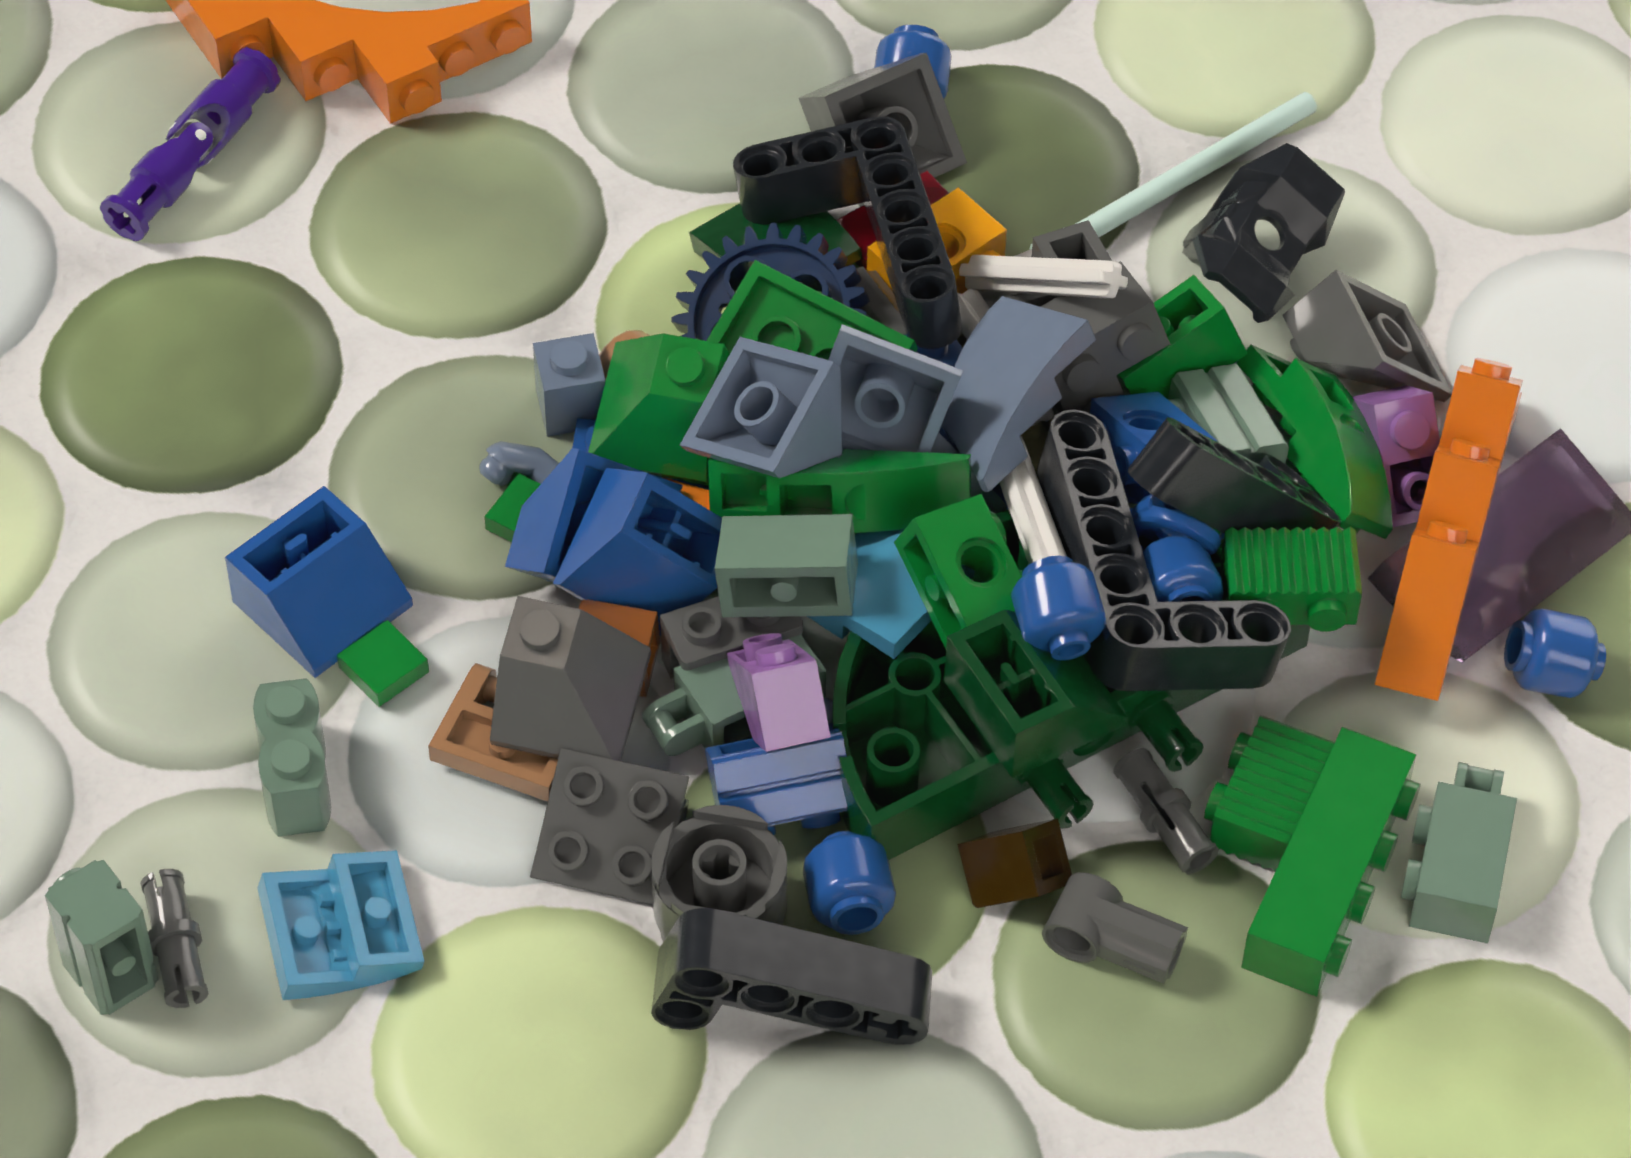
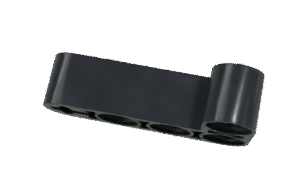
(1225, 486)
(789, 975)

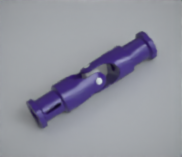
(169, 168)

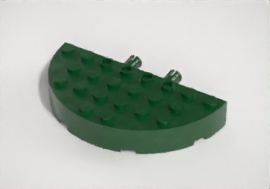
(925, 766)

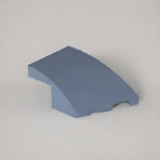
(1009, 382)

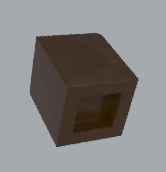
(1015, 863)

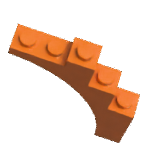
(392, 54)
(1449, 529)

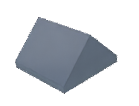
(890, 393)
(770, 411)

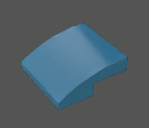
(885, 598)
(340, 925)

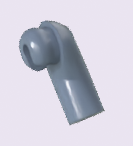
(508, 457)

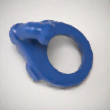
(1157, 522)

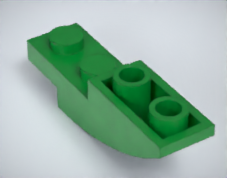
(1328, 439)
(873, 485)

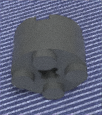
(719, 862)

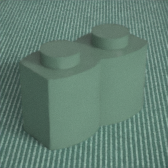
(292, 757)

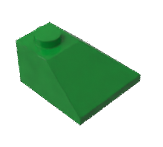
(651, 402)

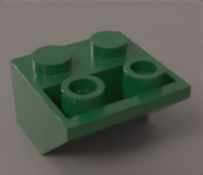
(1023, 697)

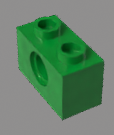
(933, 555)

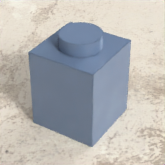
(568, 381)

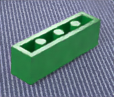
(1329, 863)

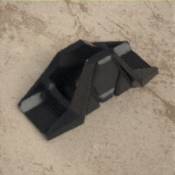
(1276, 188)

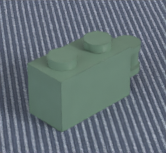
(709, 706)
(1462, 857)

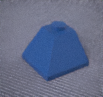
(555, 512)

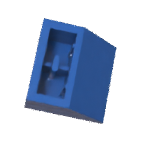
(642, 546)
(316, 581)

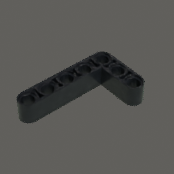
(872, 166)
(1145, 640)

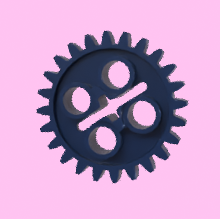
(792, 256)

